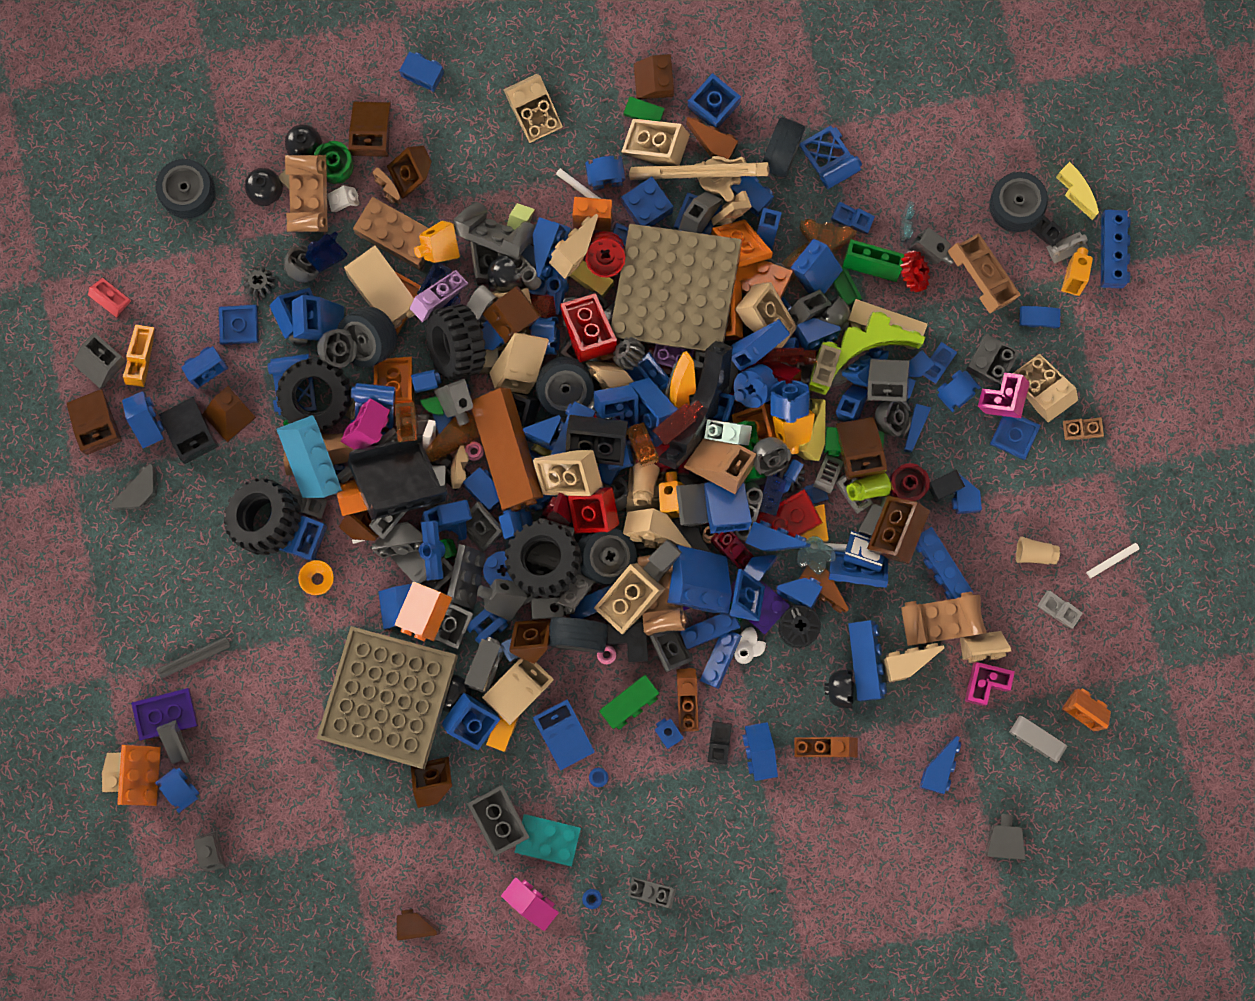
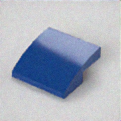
(649, 368)

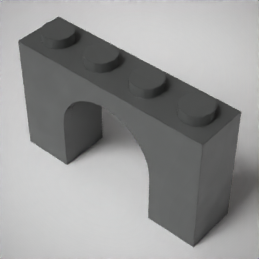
(485, 665)

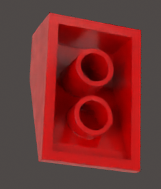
(588, 328)

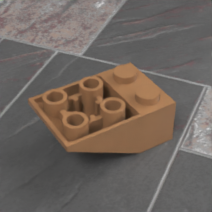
(722, 463)

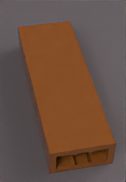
(506, 449)

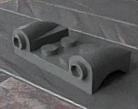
(475, 226)

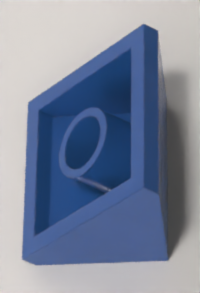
(543, 432)
(747, 597)

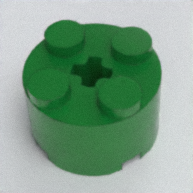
(343, 168)

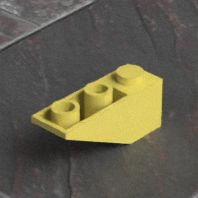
(814, 448)

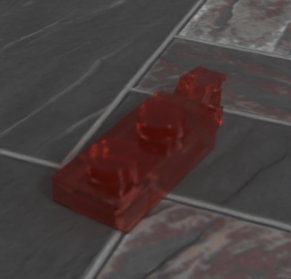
(790, 355)
(677, 422)

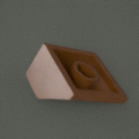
(410, 169)
(228, 414)
(357, 526)
(432, 783)
(414, 925)

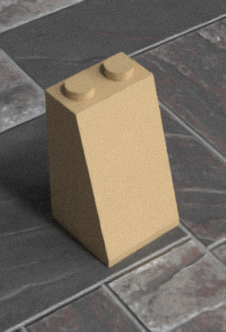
(380, 285)

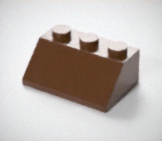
(898, 529)

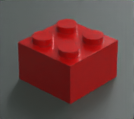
(594, 512)

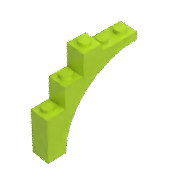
(876, 334)

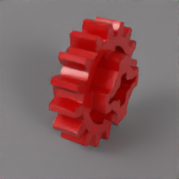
(915, 271)

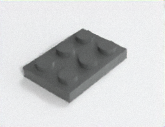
(466, 576)

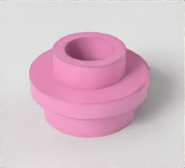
(478, 446)
(611, 659)

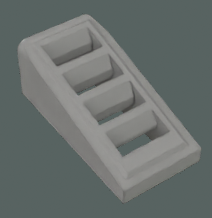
(839, 482)
(824, 484)

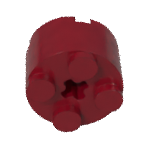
(914, 475)

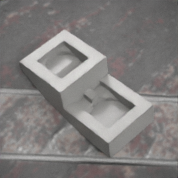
(1059, 609)

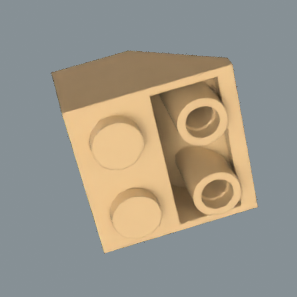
(608, 374)

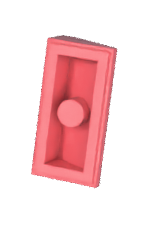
(108, 297)

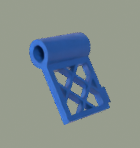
(840, 167)
(279, 366)
(382, 394)

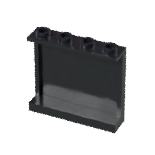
(395, 477)

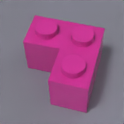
(1008, 400)
(367, 426)
(985, 677)
(530, 903)

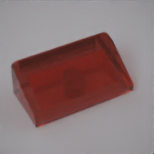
(543, 304)

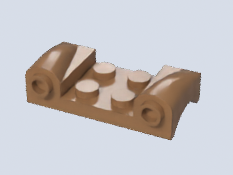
(307, 193)
(986, 271)
(662, 615)
(943, 619)

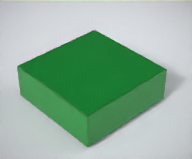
(450, 549)

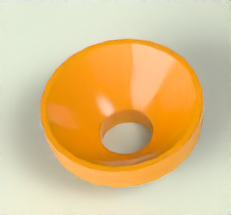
(309, 570)

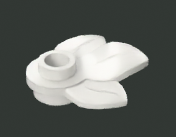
(750, 645)

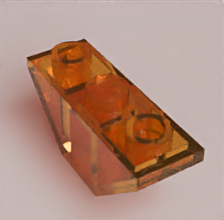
(827, 233)
(642, 445)

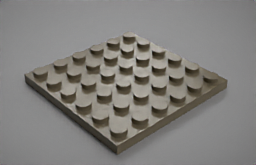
(675, 287)
(387, 697)

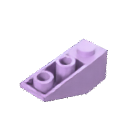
(437, 295)

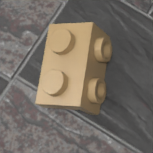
(733, 210)

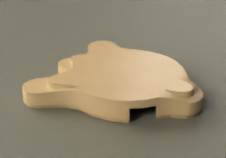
(721, 185)

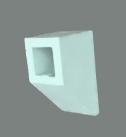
(728, 432)

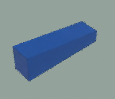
(918, 419)

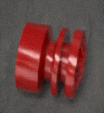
(605, 264)

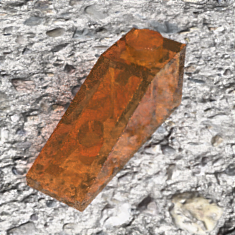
(452, 438)

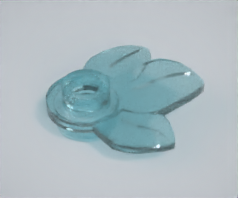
(815, 557)

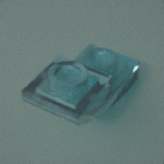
(905, 230)

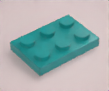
(549, 840)

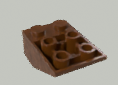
(369, 129)
(93, 422)
(861, 448)

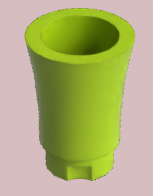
(869, 487)

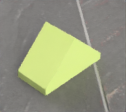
(519, 215)

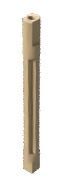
(699, 171)

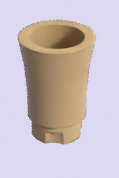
(644, 484)
(1036, 552)

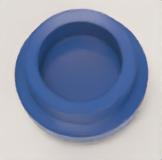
(598, 777)

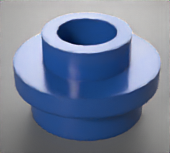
(596, 904)

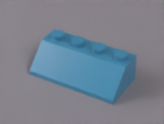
(309, 458)

